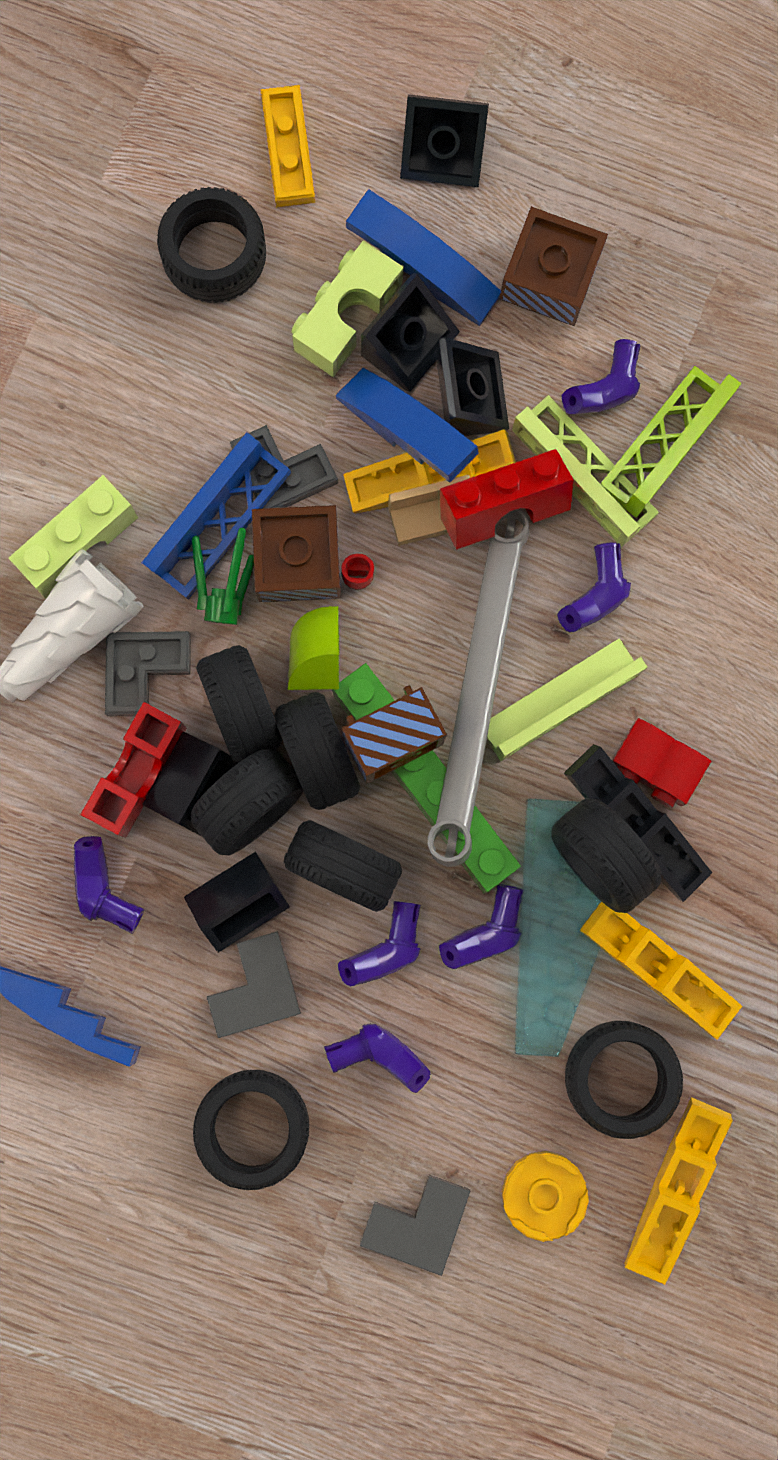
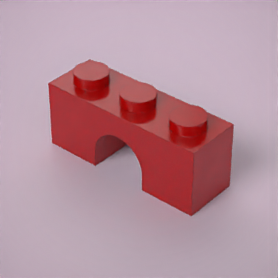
(477, 504)
(147, 746)

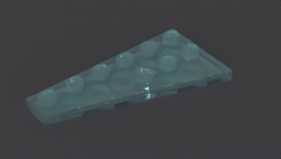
(552, 950)

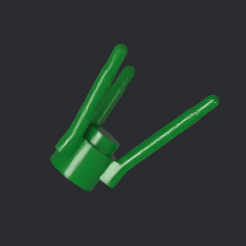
(223, 604)

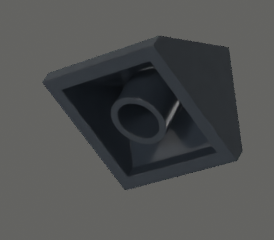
(443, 140)
(407, 334)
(471, 388)

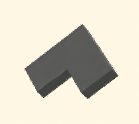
(309, 471)
(135, 657)
(266, 996)
(422, 1238)

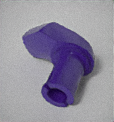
(611, 390)
(602, 598)
(93, 889)
(488, 938)
(389, 956)
(384, 1049)

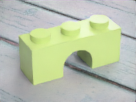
(364, 279)
(91, 518)

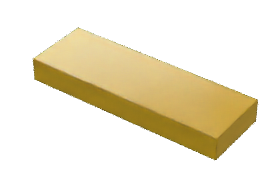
(288, 146)

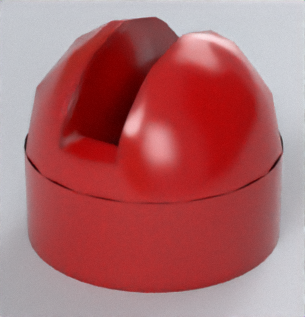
(359, 566)

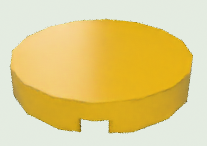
(545, 1196)

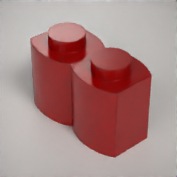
(660, 763)

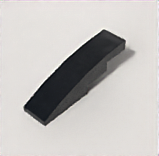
(601, 779)

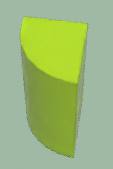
(315, 651)

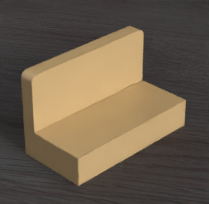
(417, 512)

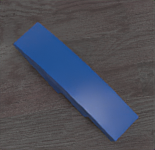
(421, 252)
(407, 424)
(47, 1005)

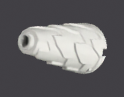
(70, 622)

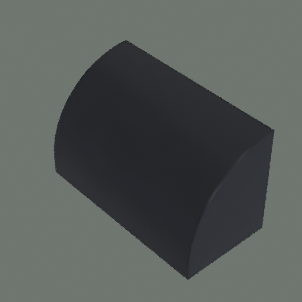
(186, 777)
(236, 902)

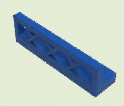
(207, 504)

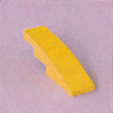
(372, 484)
(662, 969)
(677, 1191)

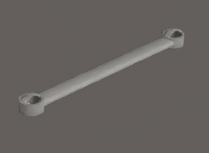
(478, 691)

